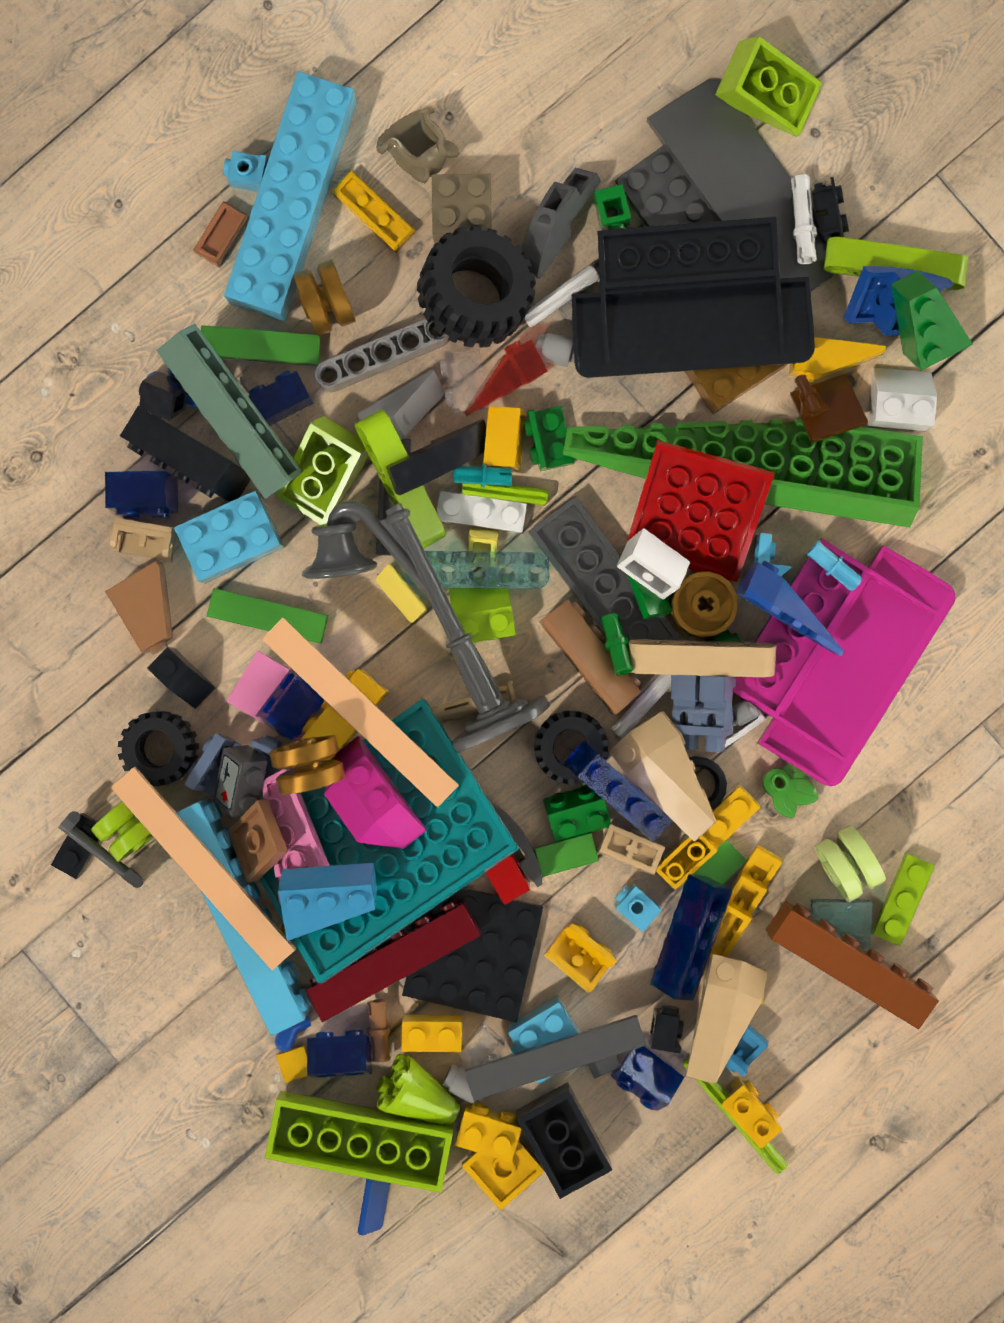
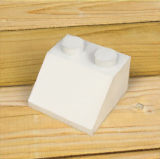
(902, 400)

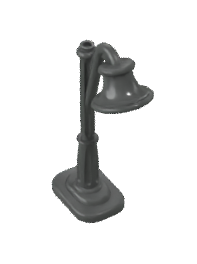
(340, 557)

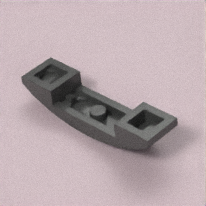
(529, 862)

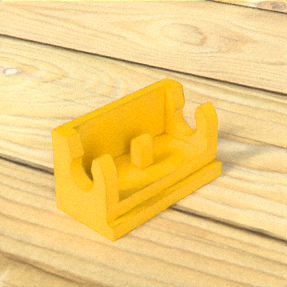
(504, 437)

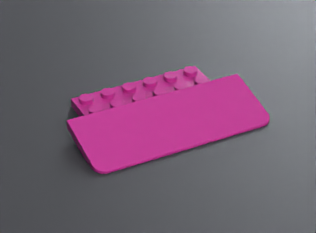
(830, 702)

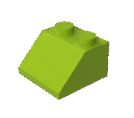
(484, 612)

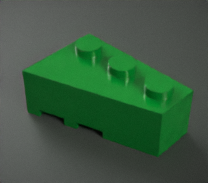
(926, 322)

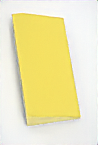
(401, 593)

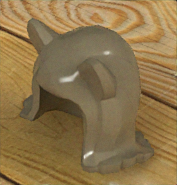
(417, 145)

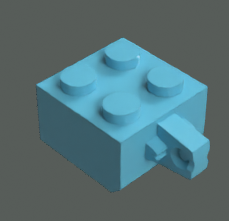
(541, 1026)

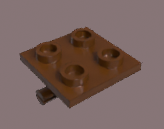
(827, 407)

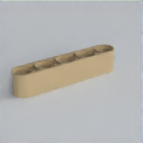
(702, 658)

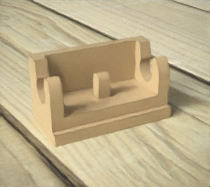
(143, 539)
(630, 849)

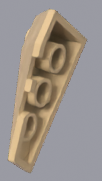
(661, 767)
(726, 1008)

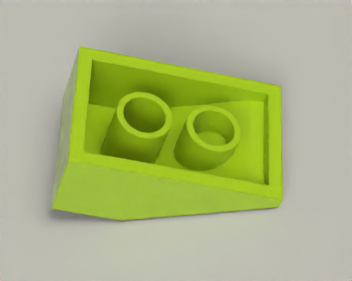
(768, 86)
(330, 464)

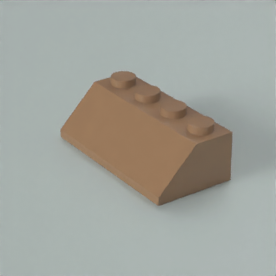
(589, 656)

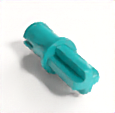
(483, 475)

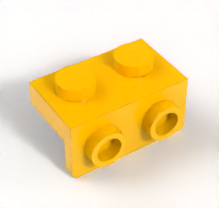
(580, 956)
(752, 1116)
(489, 1132)

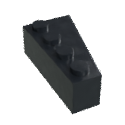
(185, 455)

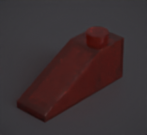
(511, 372)

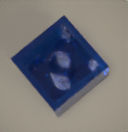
(141, 493)

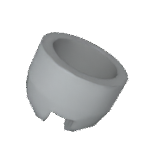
(745, 712)

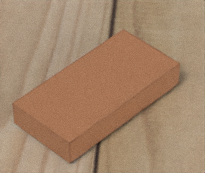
(221, 234)

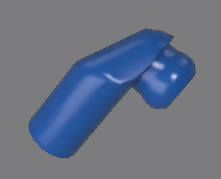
(285, 1039)

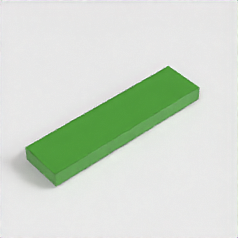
(263, 345)
(265, 614)

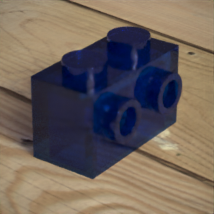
(281, 397)
(290, 706)
(339, 1055)

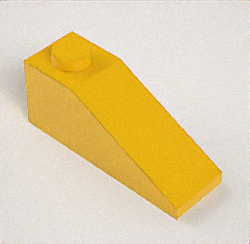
(835, 356)

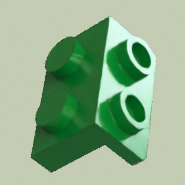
(576, 813)

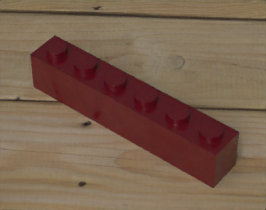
(395, 959)

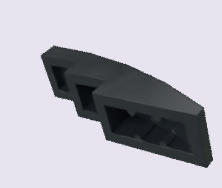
(438, 458)

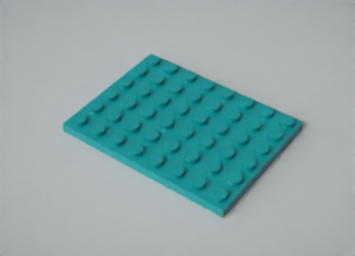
(460, 845)

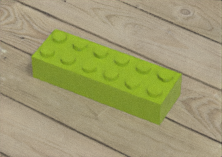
(358, 1141)

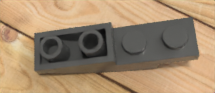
(551, 221)

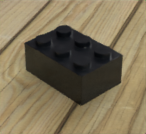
(563, 1140)

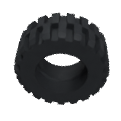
(493, 258)

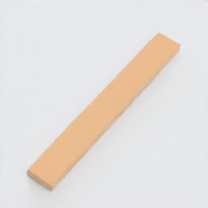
(360, 712)
(203, 868)

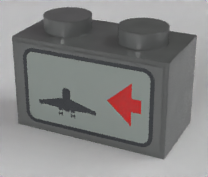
(239, 779)

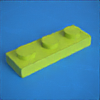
(902, 899)

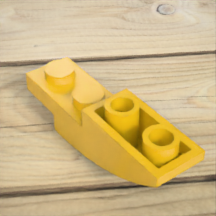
(690, 855)

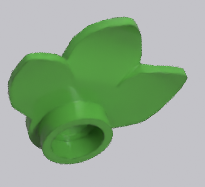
(793, 792)

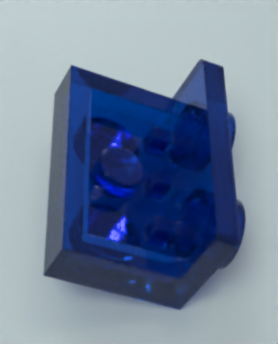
(647, 1078)

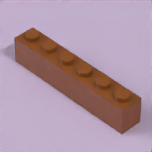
(851, 964)

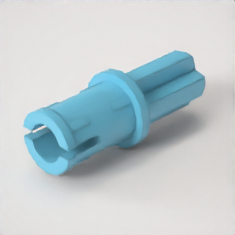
(834, 566)

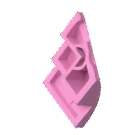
(257, 685)

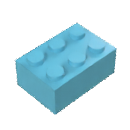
(229, 537)

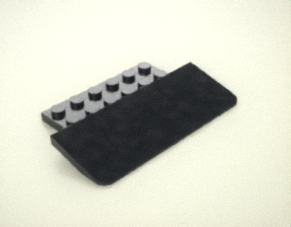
(691, 301)

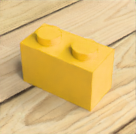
(432, 1033)

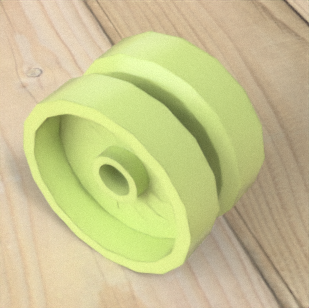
(850, 862)

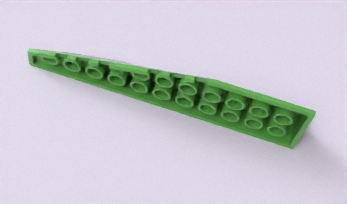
(848, 475)

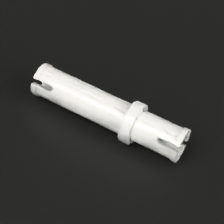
(804, 228)

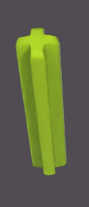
(514, 493)

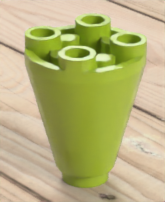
(415, 1093)

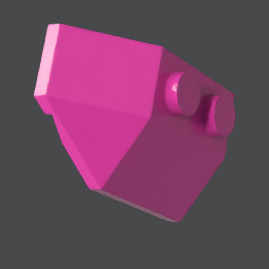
(371, 802)

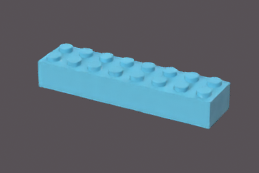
(291, 196)
(273, 991)

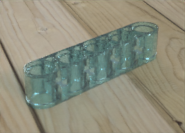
(492, 564)

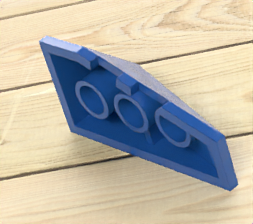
(776, 597)

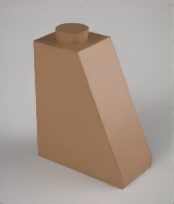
(145, 607)

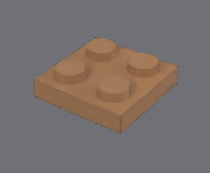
(257, 840)

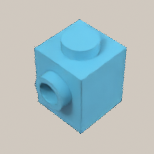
(636, 906)

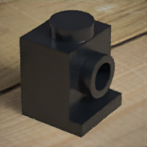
(666, 1029)

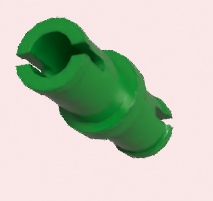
(617, 644)

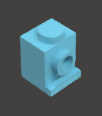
(246, 180)

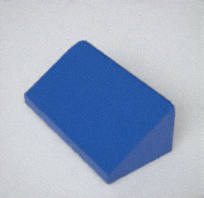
(373, 1206)

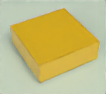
(293, 1063)

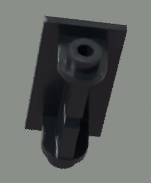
(828, 199)

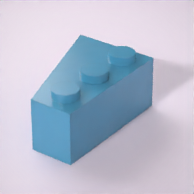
(325, 896)

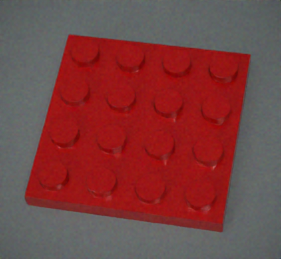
(702, 507)

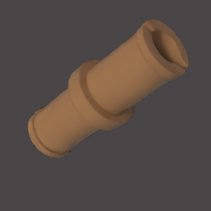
(378, 1030)

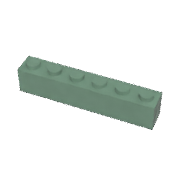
(229, 410)

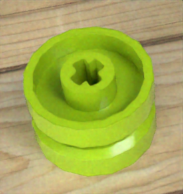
(131, 832)

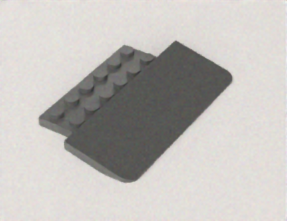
(717, 171)

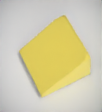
(482, 539)

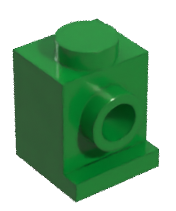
(615, 200)

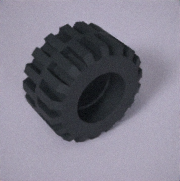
(556, 725)
(182, 739)

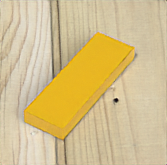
(373, 211)

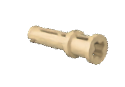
(466, 706)

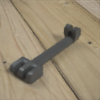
(69, 828)

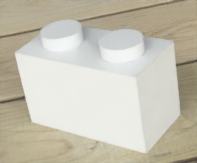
(653, 564)

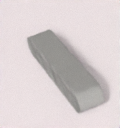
(368, 353)

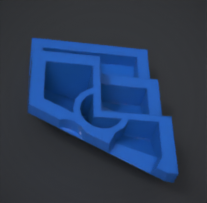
(874, 298)

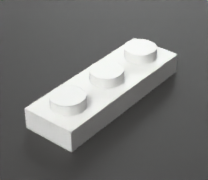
(481, 512)

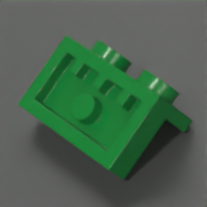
(548, 436)

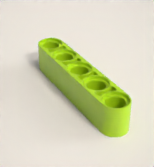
(849, 256)
(386, 448)

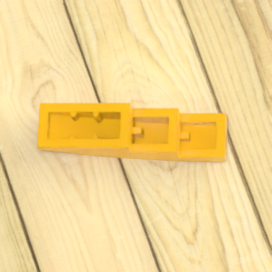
(747, 893)

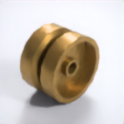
(323, 298)
(720, 602)
(308, 768)

